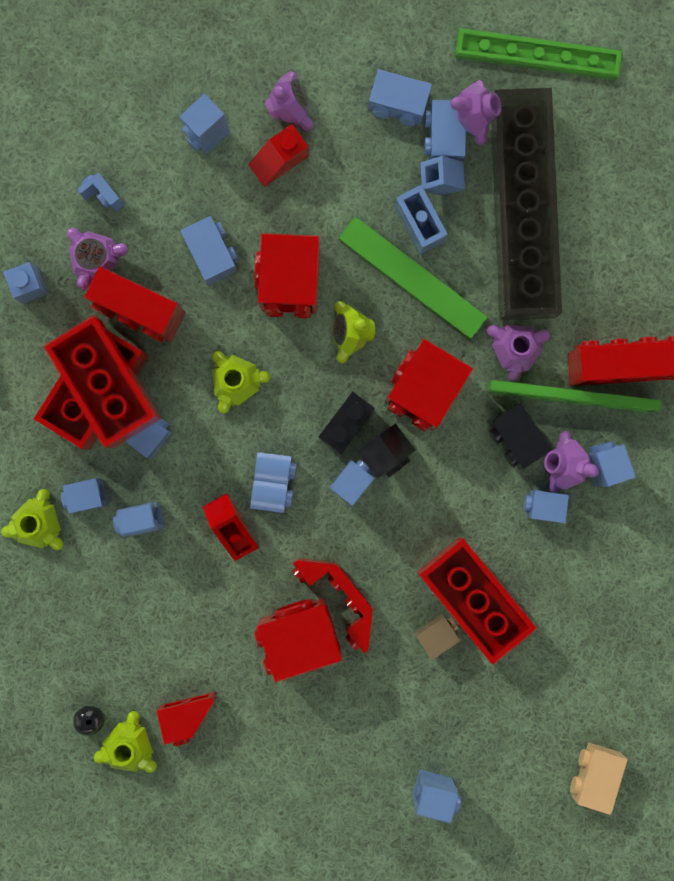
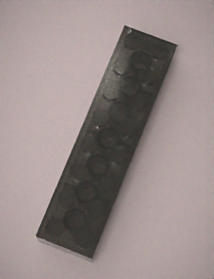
(526, 205)

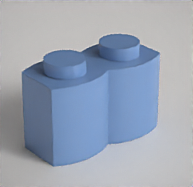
(271, 482)
(138, 519)

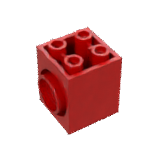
(287, 274)
(427, 385)
(298, 639)

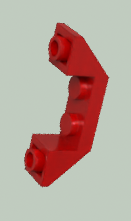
(358, 630)

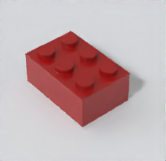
(134, 305)

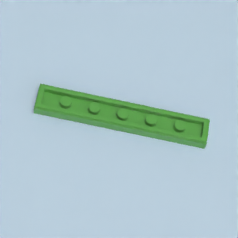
(538, 54)
(412, 278)
(573, 396)

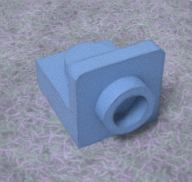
(106, 195)

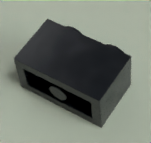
(346, 422)
(519, 437)
(387, 452)

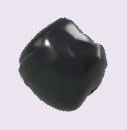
(88, 713)

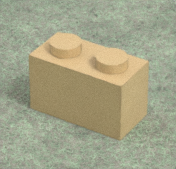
(598, 778)

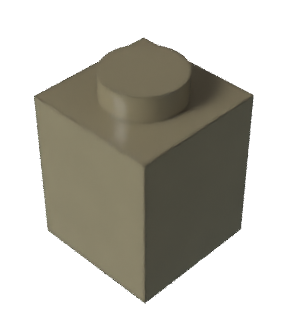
(438, 635)

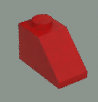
(279, 155)
(229, 527)
(182, 718)

